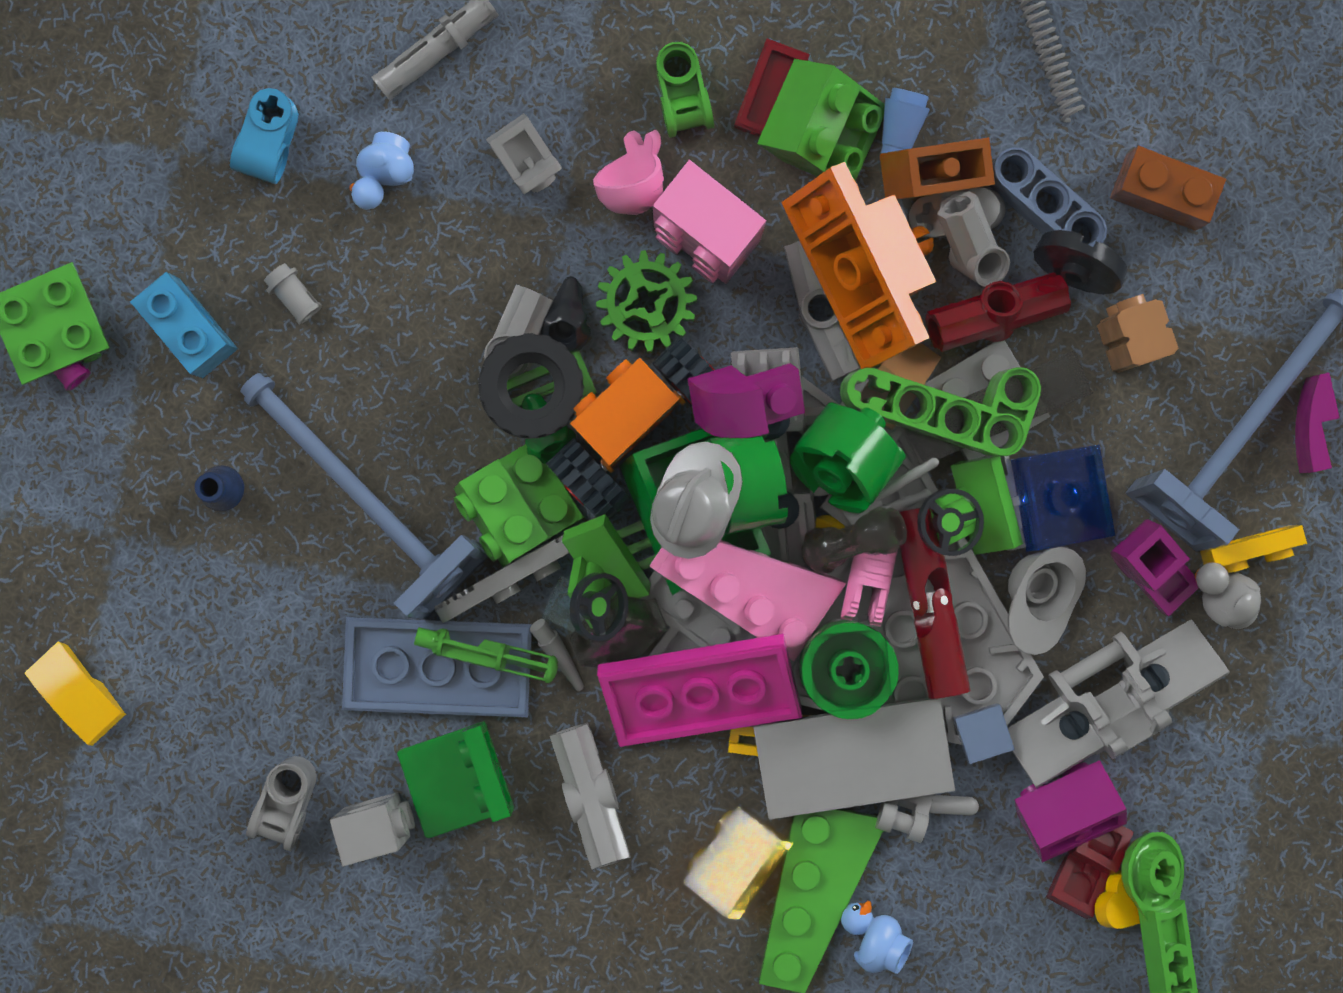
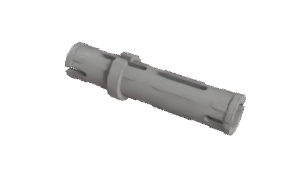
(432, 48)

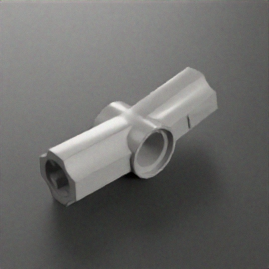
(826, 335)
(590, 796)

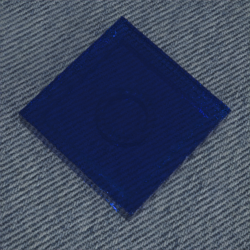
(1063, 498)

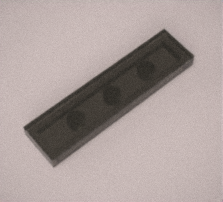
(1060, 381)

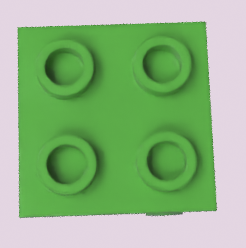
(49, 324)

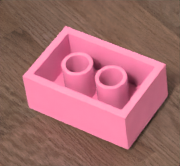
(706, 223)

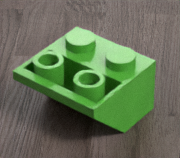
(821, 120)

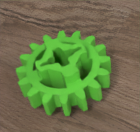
(626, 312)

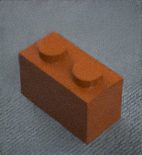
(937, 168)
(1168, 188)

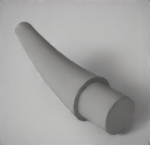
(552, 644)

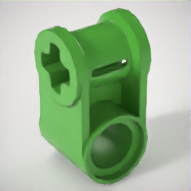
(683, 98)

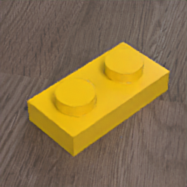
(1273, 544)

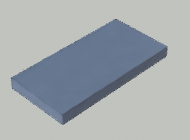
(394, 675)

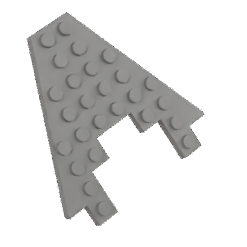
(993, 663)

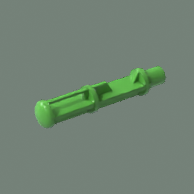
(487, 654)

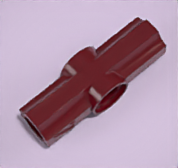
(977, 320)

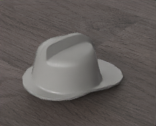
(694, 500)
(1043, 597)

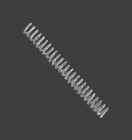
(1051, 69)

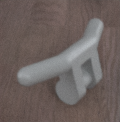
(917, 823)

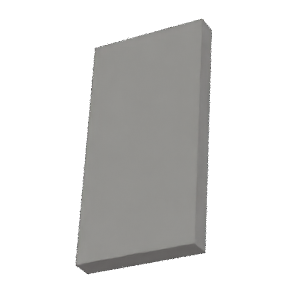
(854, 762)

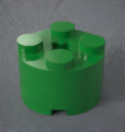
(847, 456)
(761, 484)
(869, 685)

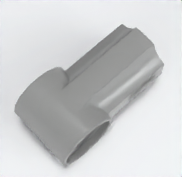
(971, 240)
(522, 315)

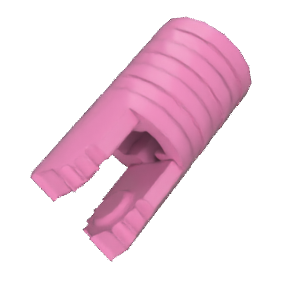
(869, 571)

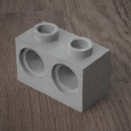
(372, 828)

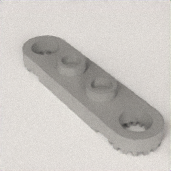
(504, 582)

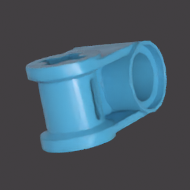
(265, 143)

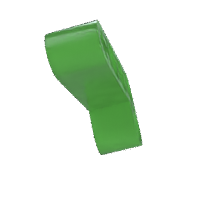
(935, 404)

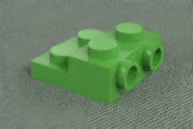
(515, 505)

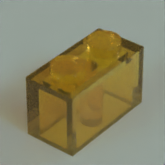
(736, 862)

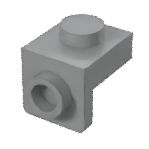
(524, 155)

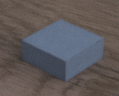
(983, 733)

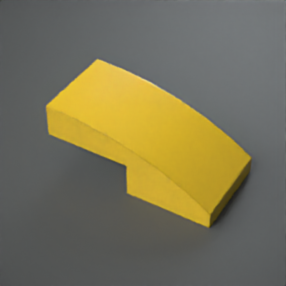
(74, 694)

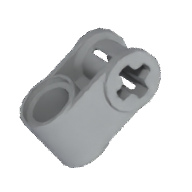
(282, 811)

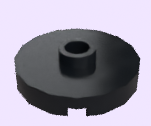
(1081, 265)

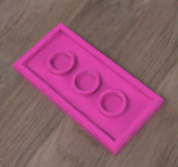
(700, 690)

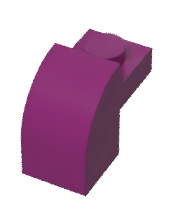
(743, 406)
(1156, 566)

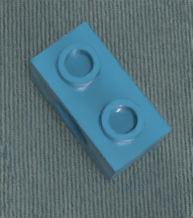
(184, 325)

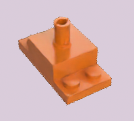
(864, 263)

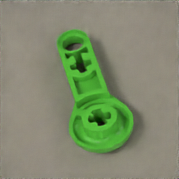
(1160, 911)

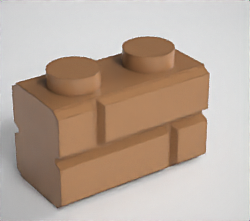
(1136, 333)

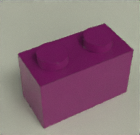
(1070, 810)

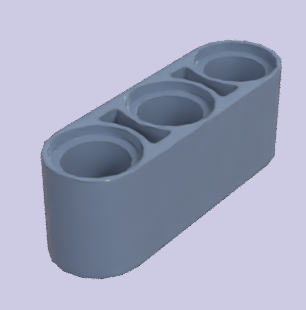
(1038, 179)

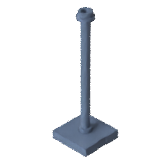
(1183, 507)
(439, 574)

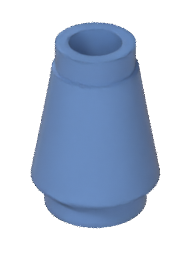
(903, 119)

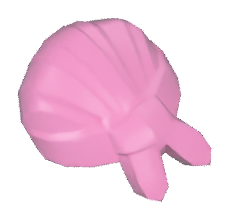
(635, 179)

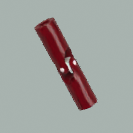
(937, 631)

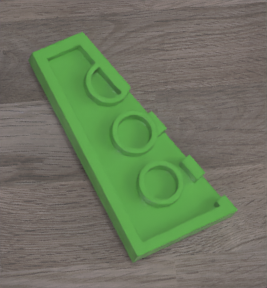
(813, 892)

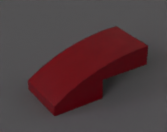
(1086, 871)

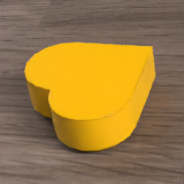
(1114, 905)

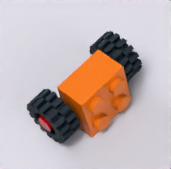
(620, 421)

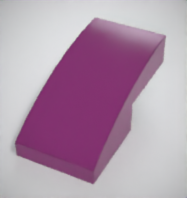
(1315, 406)

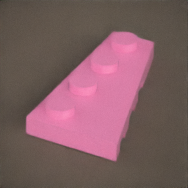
(755, 591)

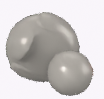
(1228, 597)

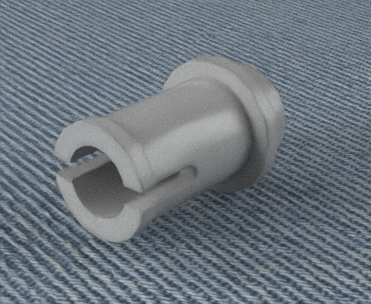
(292, 293)

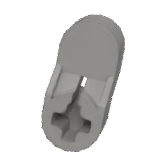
(925, 210)

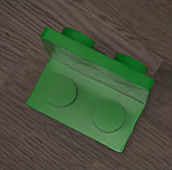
(456, 780)

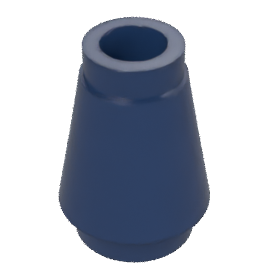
(229, 488)

